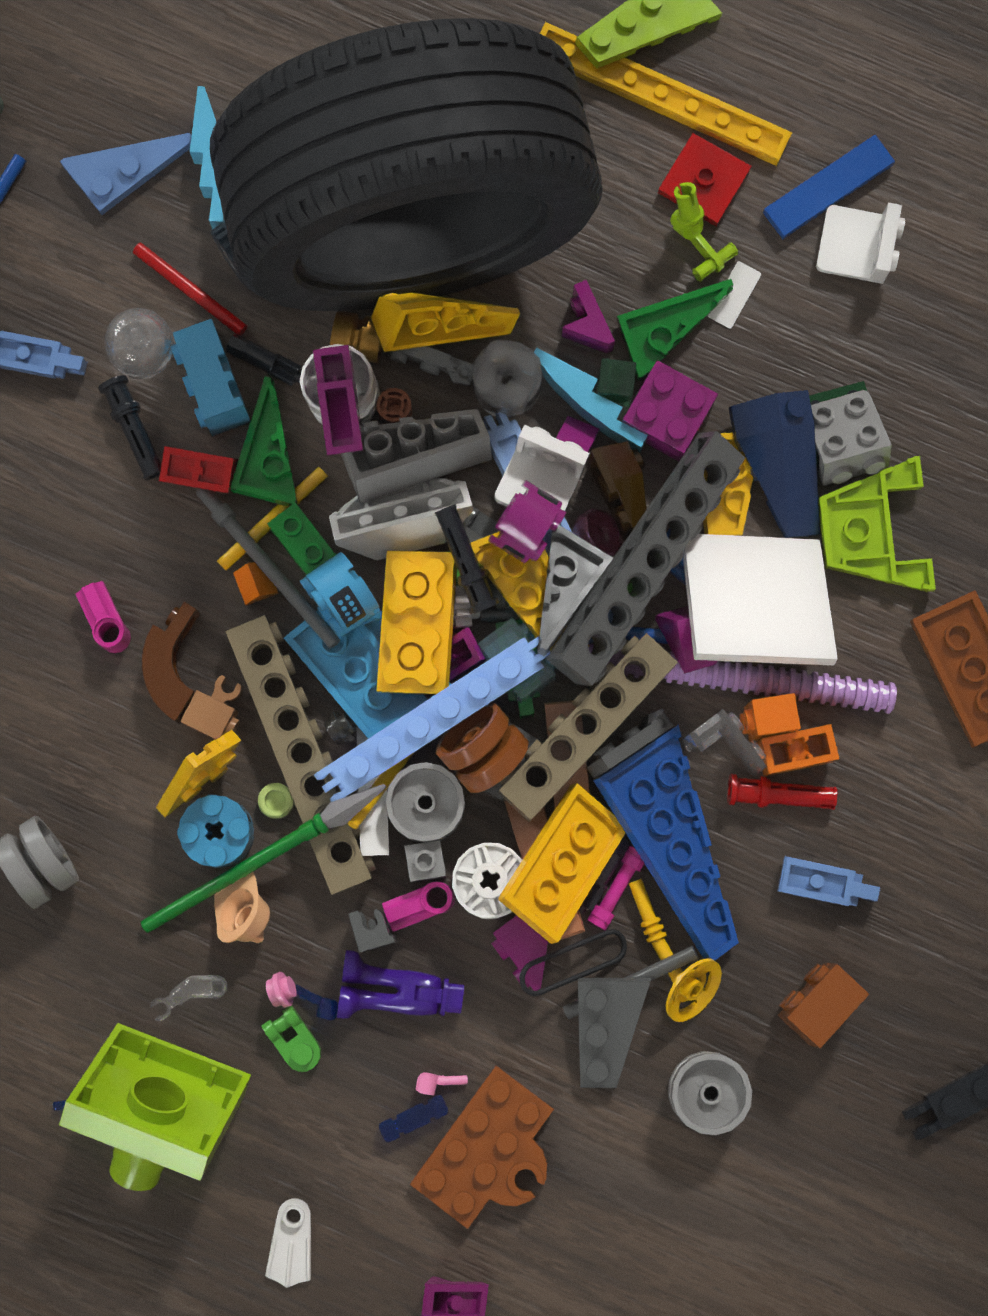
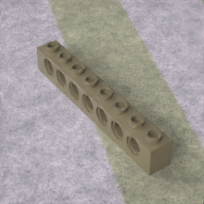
(245, 642)

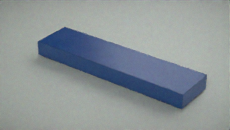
(828, 186)

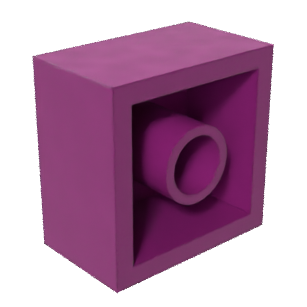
(670, 410)

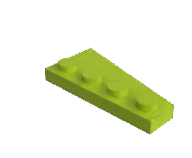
(641, 24)

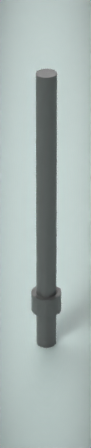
(225, 517)

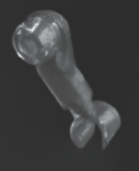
(192, 987)

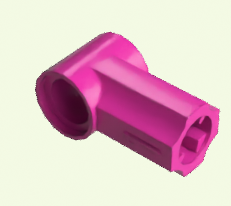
(103, 615)
(415, 906)

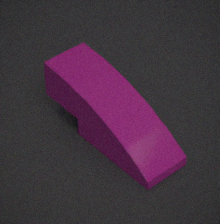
(338, 400)

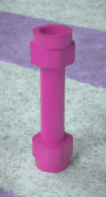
(602, 914)

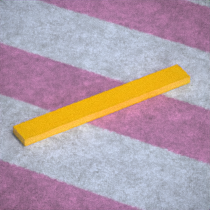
(677, 101)

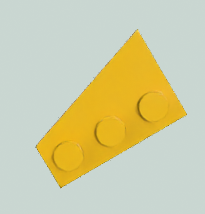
(732, 510)

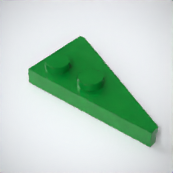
(660, 327)
(264, 459)

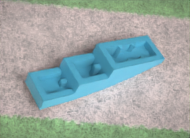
(199, 149)
(578, 391)

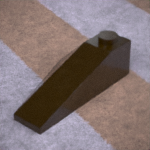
(621, 484)

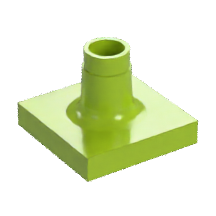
(154, 1106)

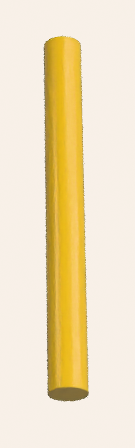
(262, 527)

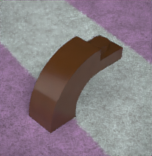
(160, 662)

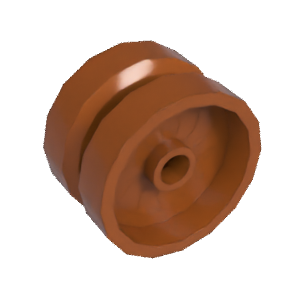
(482, 748)

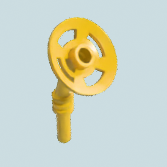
(685, 983)

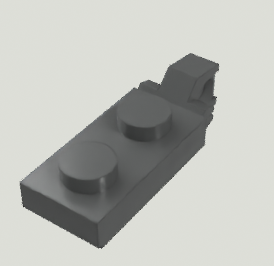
(434, 361)
(633, 740)

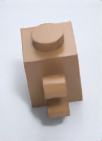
(211, 714)

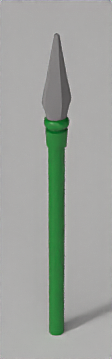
(335, 814)

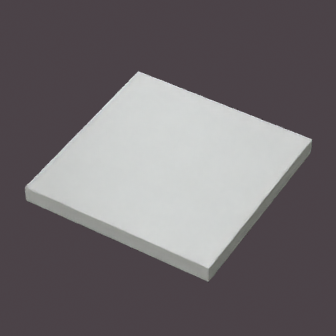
(758, 600)

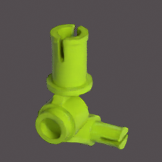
(689, 223)

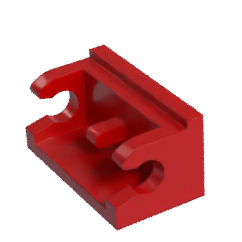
(197, 469)

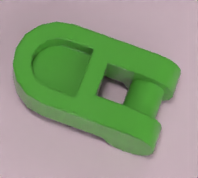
(303, 1050)

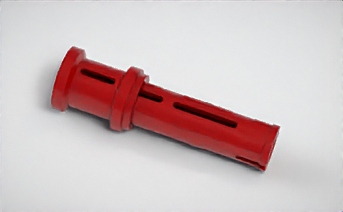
(765, 792)

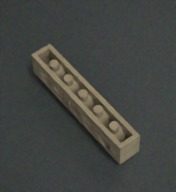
(655, 665)

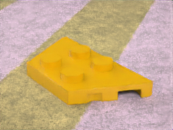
(198, 770)

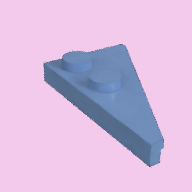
(117, 172)

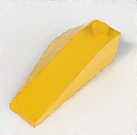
(429, 320)

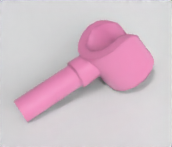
(427, 1082)

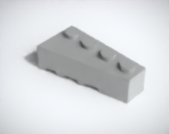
(416, 452)

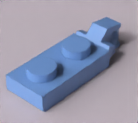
(38, 356)
(824, 883)

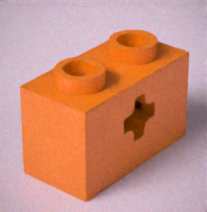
(770, 717)
(799, 750)

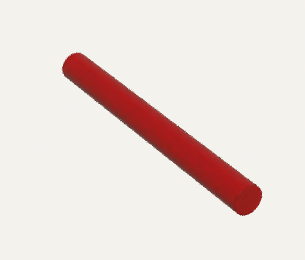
(189, 289)

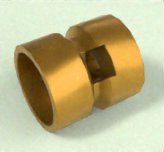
(358, 334)

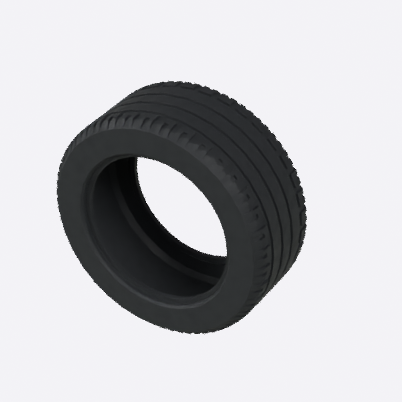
(404, 164)

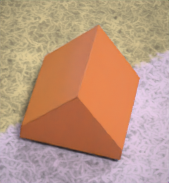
(254, 583)

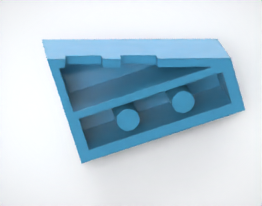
(209, 378)

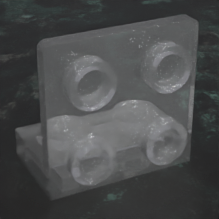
(729, 728)

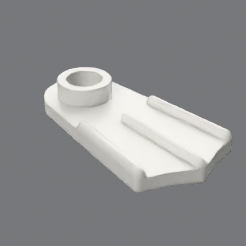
(291, 1246)

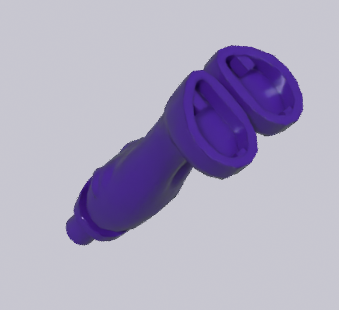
(415, 995)

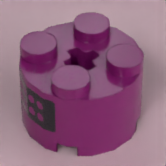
(527, 522)

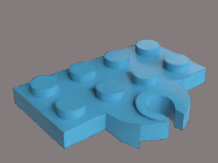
(352, 672)

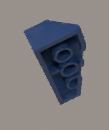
(781, 450)

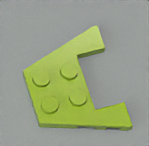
(859, 529)

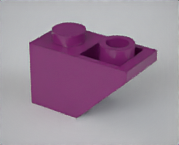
(522, 945)

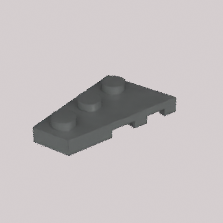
(606, 1026)

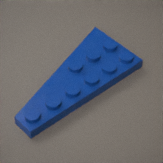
(668, 829)

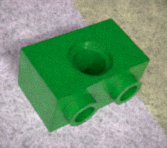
(300, 539)

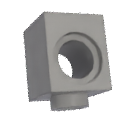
(425, 861)

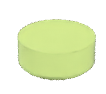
(275, 801)

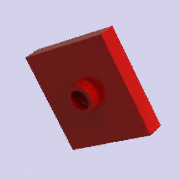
(713, 173)

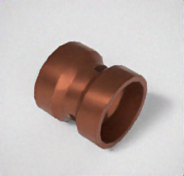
(395, 411)

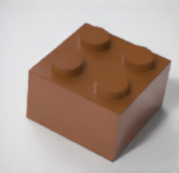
(822, 1003)

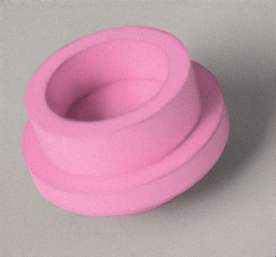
(281, 990)

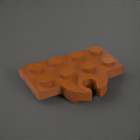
(958, 652)
(487, 1151)

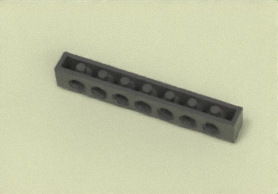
(630, 563)

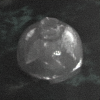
(139, 343)

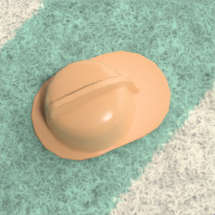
(241, 912)

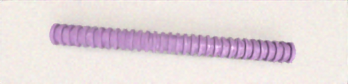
(781, 683)

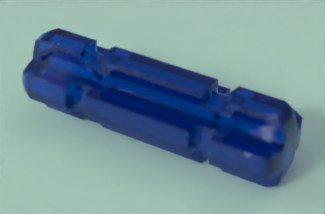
(413, 1118)

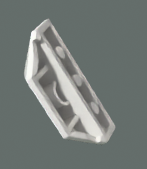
(399, 519)

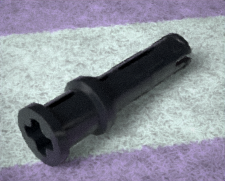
(126, 413)
(471, 575)

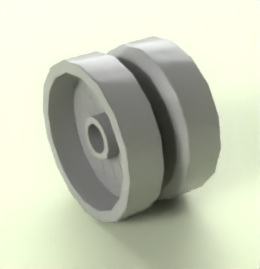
(404, 805)
(36, 862)
(688, 1087)

